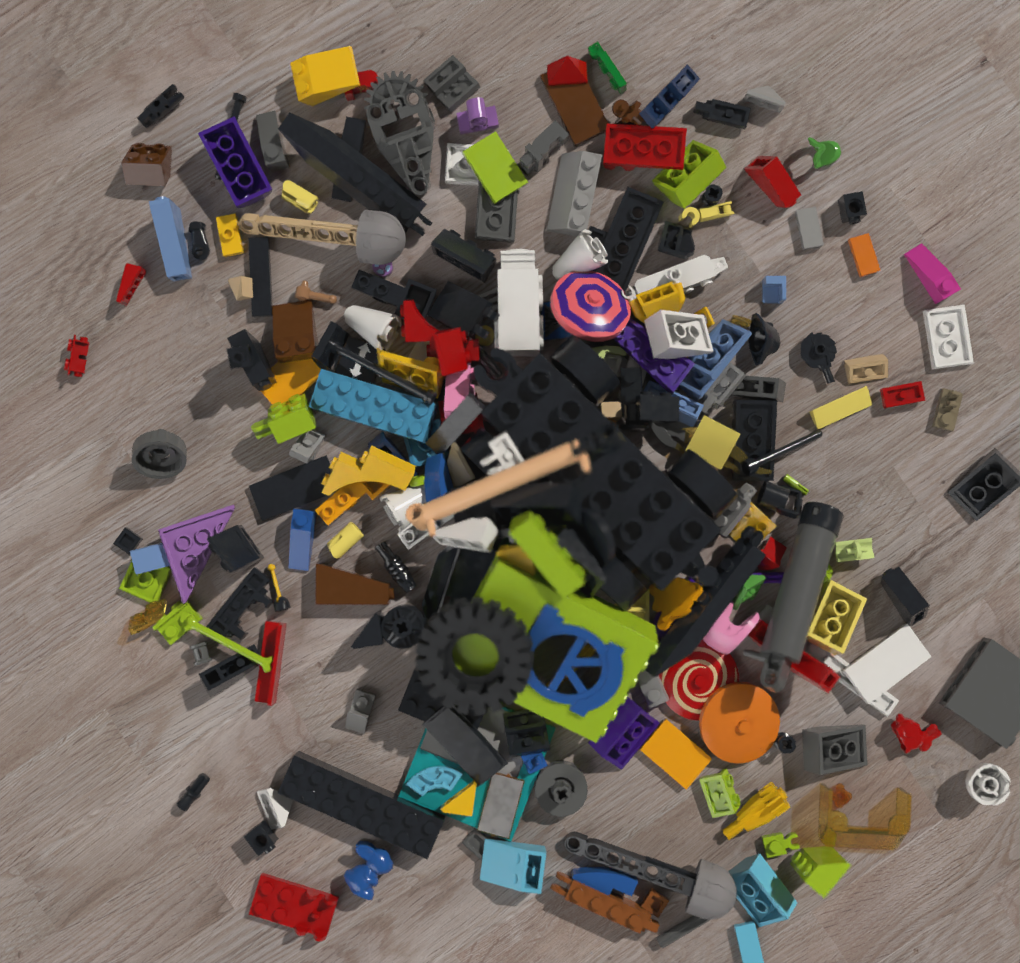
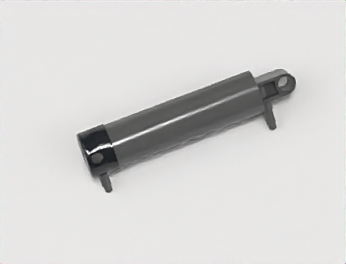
(798, 592)

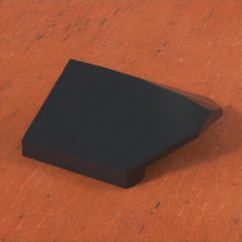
(676, 240)

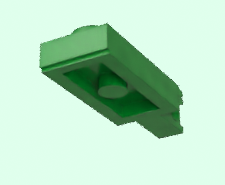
(607, 66)

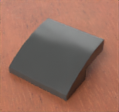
(451, 83)

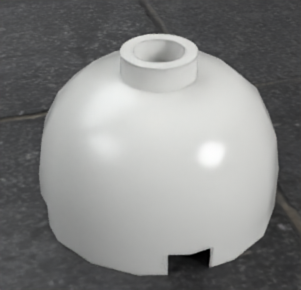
(988, 784)

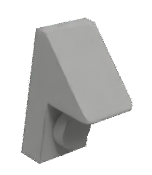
(307, 446)
(360, 711)

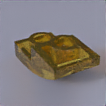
(153, 612)

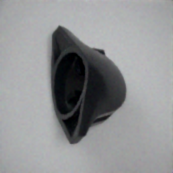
(764, 339)

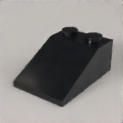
(986, 484)
(583, 556)

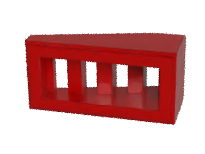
(129, 283)

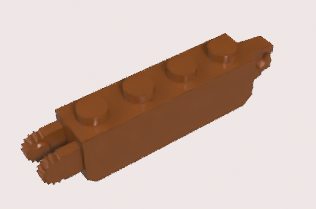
(613, 907)

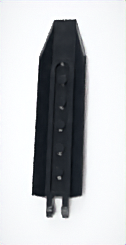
(353, 171)
(690, 630)

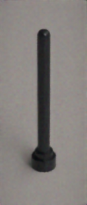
(751, 465)

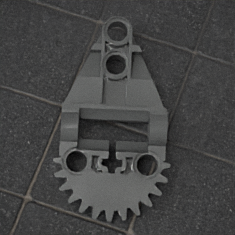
(410, 144)

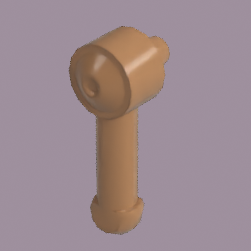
(304, 293)

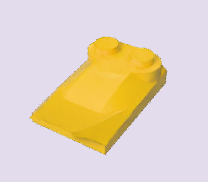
(421, 373)

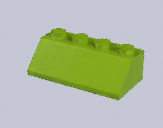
(546, 553)

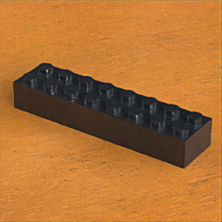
(361, 804)

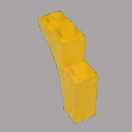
(373, 466)

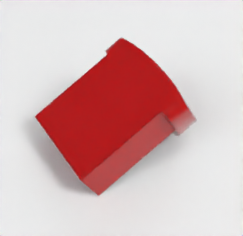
(774, 552)

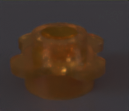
(845, 796)

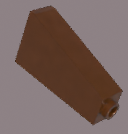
(344, 587)

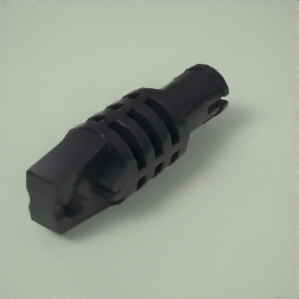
(396, 567)

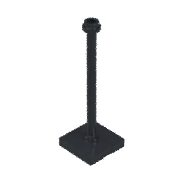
(332, 345)

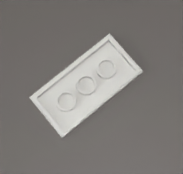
(886, 663)

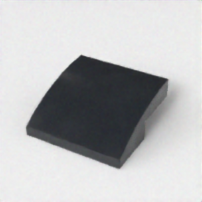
(525, 733)

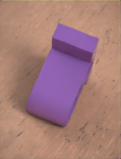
(477, 117)

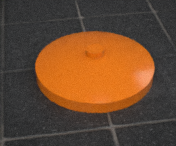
(739, 722)

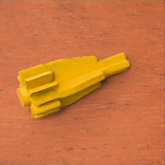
(759, 810)

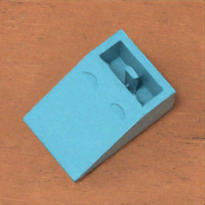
(513, 865)

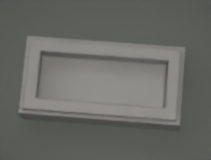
(809, 228)

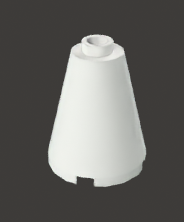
(581, 256)
(373, 325)
(399, 501)

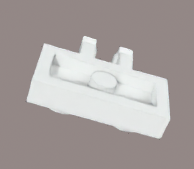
(504, 451)

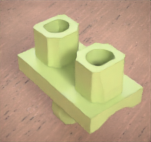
(853, 550)

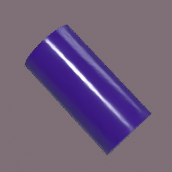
(236, 163)

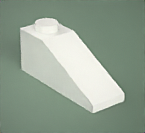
(469, 534)

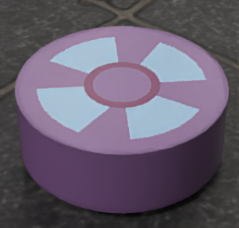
(383, 270)

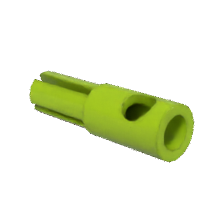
(795, 484)

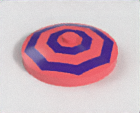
(590, 306)

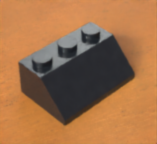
(464, 254)

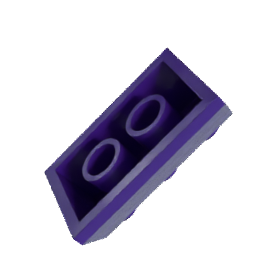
(625, 734)

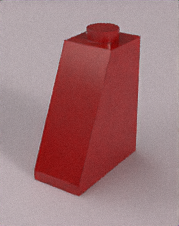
(773, 180)

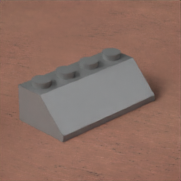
(574, 192)

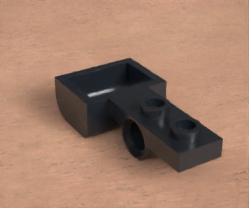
(394, 294)

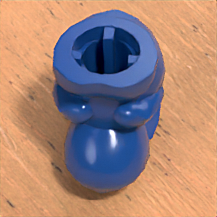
(365, 876)

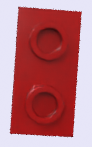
(77, 348)

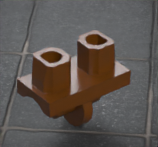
(628, 113)

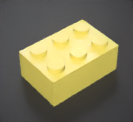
(835, 617)

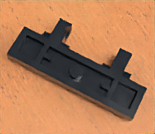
(249, 591)

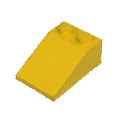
(324, 75)

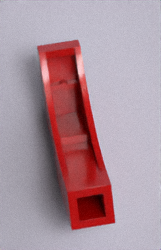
(419, 330)
(808, 668)

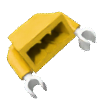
(664, 297)

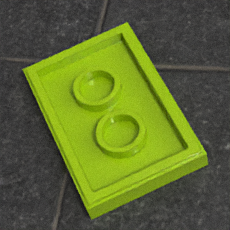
(495, 167)

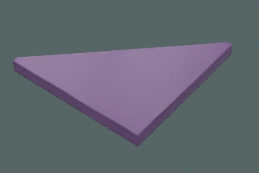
(188, 547)

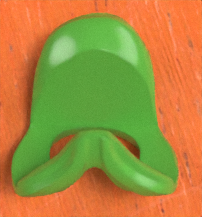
(826, 152)

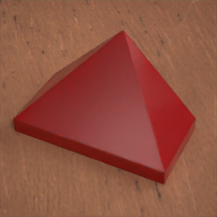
(567, 71)

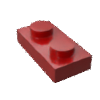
(902, 394)

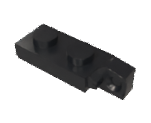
(723, 113)

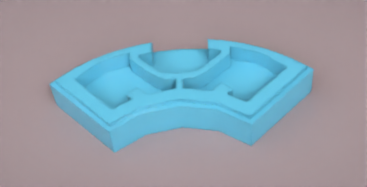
(433, 778)

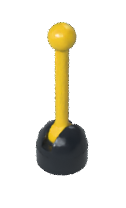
(280, 603)

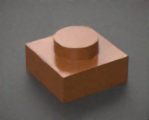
(654, 902)

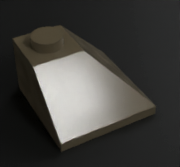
(458, 467)

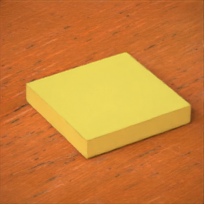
(713, 441)

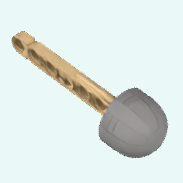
(377, 236)

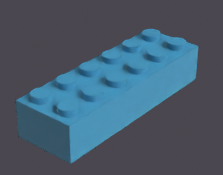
(373, 406)

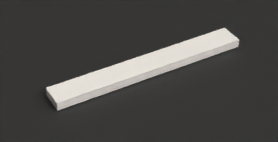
(884, 703)

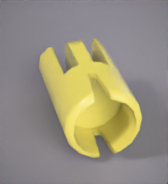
(299, 197)
(344, 540)

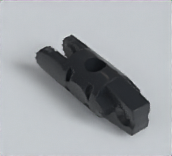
(160, 106)

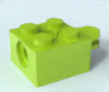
(286, 419)

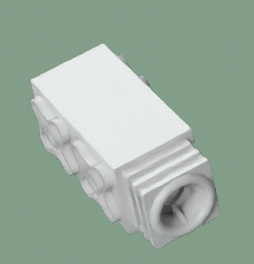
(519, 302)

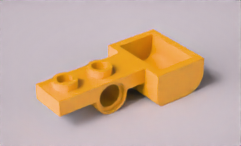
(347, 497)

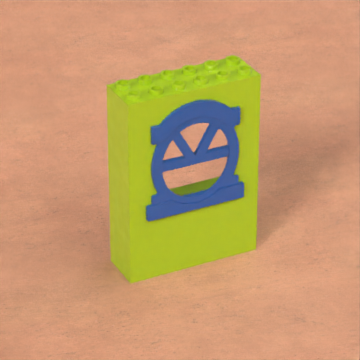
(617, 635)

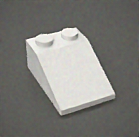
(678, 334)

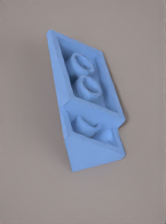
(726, 342)

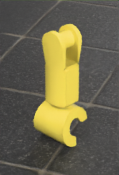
(706, 213)

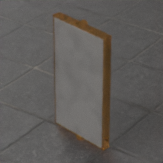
(500, 805)

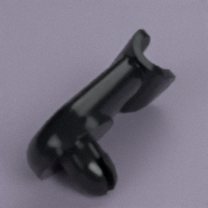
(200, 245)

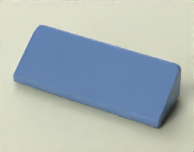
(688, 409)
(149, 558)

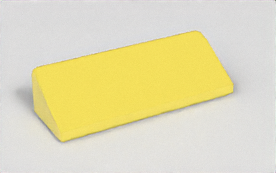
(841, 407)

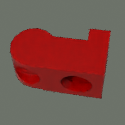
(365, 79)

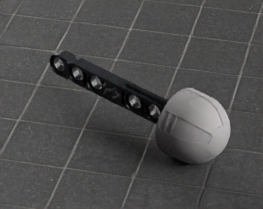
(709, 889)

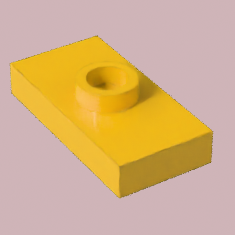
(229, 235)

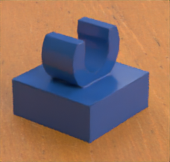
(534, 762)

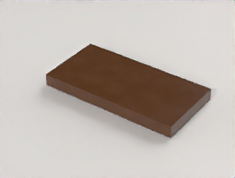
(577, 110)

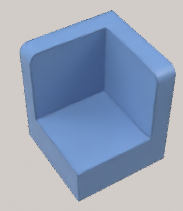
(773, 289)

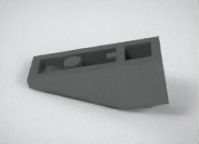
(272, 141)
(761, 388)

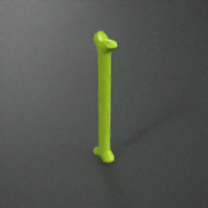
(192, 624)

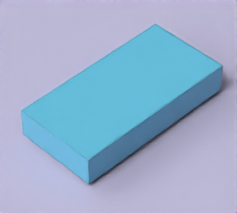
(748, 942)

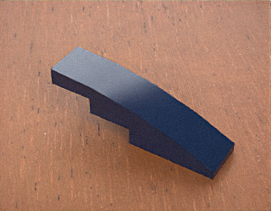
(669, 96)

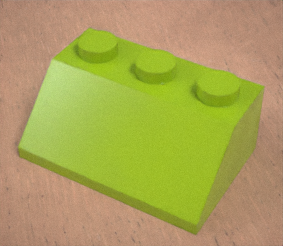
(700, 168)
(819, 867)

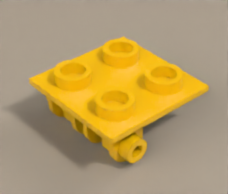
(753, 518)

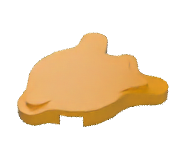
(674, 600)

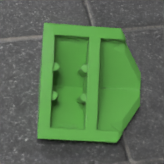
(748, 590)

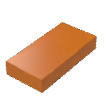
(864, 255)

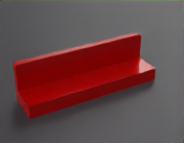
(272, 646)

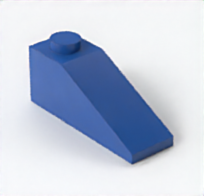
(301, 538)

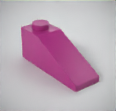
(932, 273)

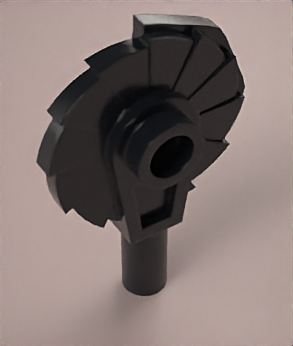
(818, 352)

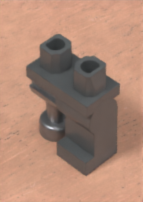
(539, 151)

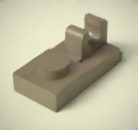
(947, 409)

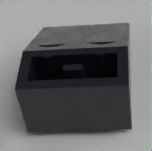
(235, 549)

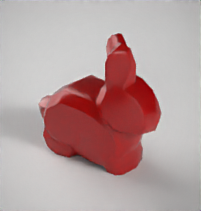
(912, 736)

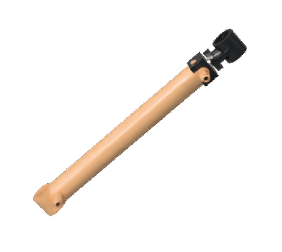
(580, 449)

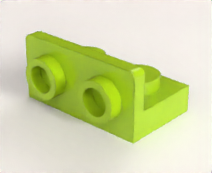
(172, 625)
(720, 793)

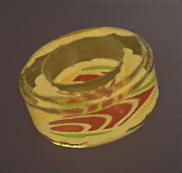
(740, 321)

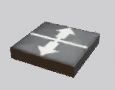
(353, 370)

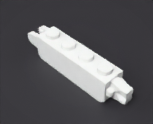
(694, 273)

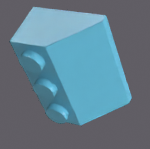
(762, 891)

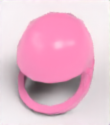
(726, 636)

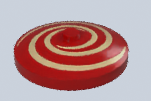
(696, 678)

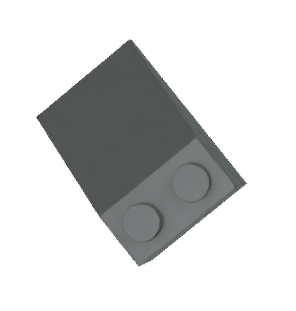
(834, 748)

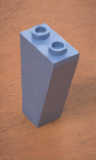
(171, 238)

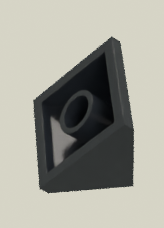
(371, 634)

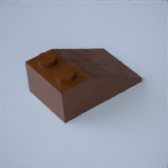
(294, 331)

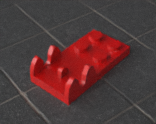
(644, 147)
(294, 906)

